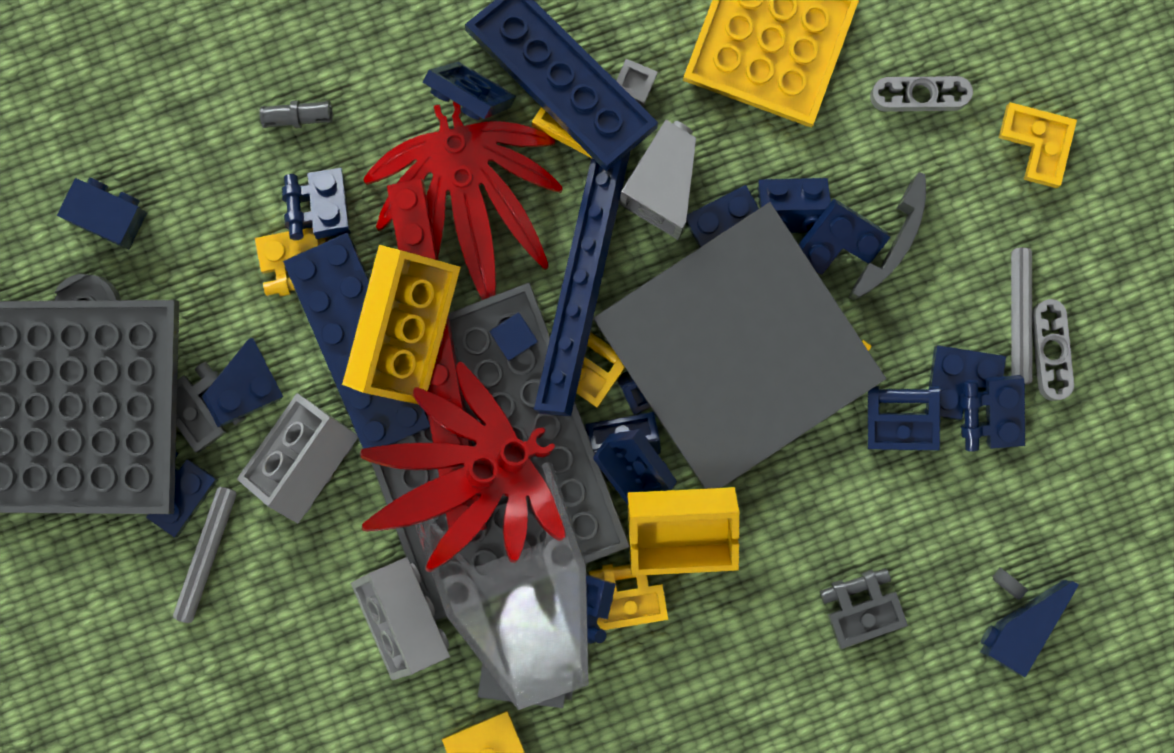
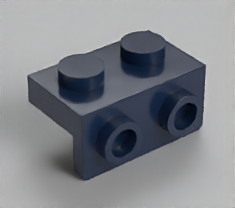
(796, 200)
(633, 464)

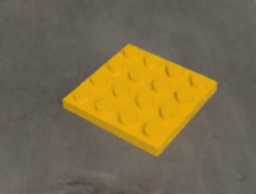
(771, 53)

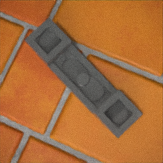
(913, 205)

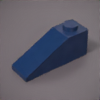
(1023, 633)

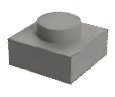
(637, 80)

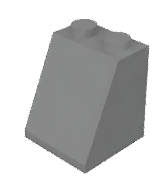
(662, 180)

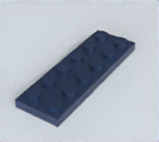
(562, 78)
(332, 293)

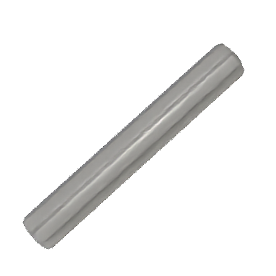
(1021, 313)
(204, 555)

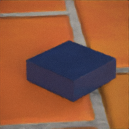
(513, 336)

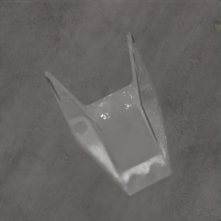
(522, 615)

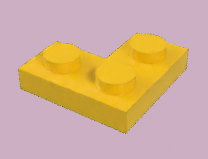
(1048, 136)

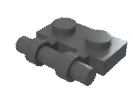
(192, 413)
(866, 619)

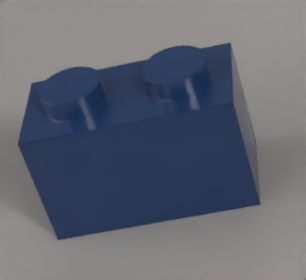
(102, 213)

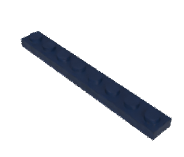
(580, 289)

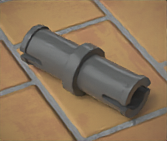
(296, 114)

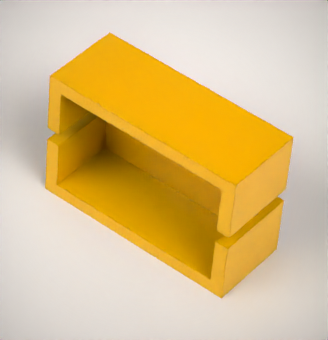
(683, 531)

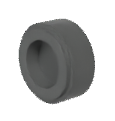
(1009, 583)

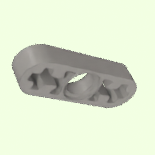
(946, 101)
(1041, 325)

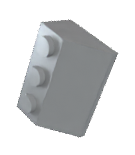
(297, 458)
(401, 619)

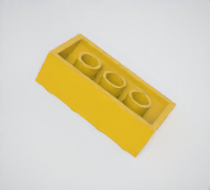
(400, 324)

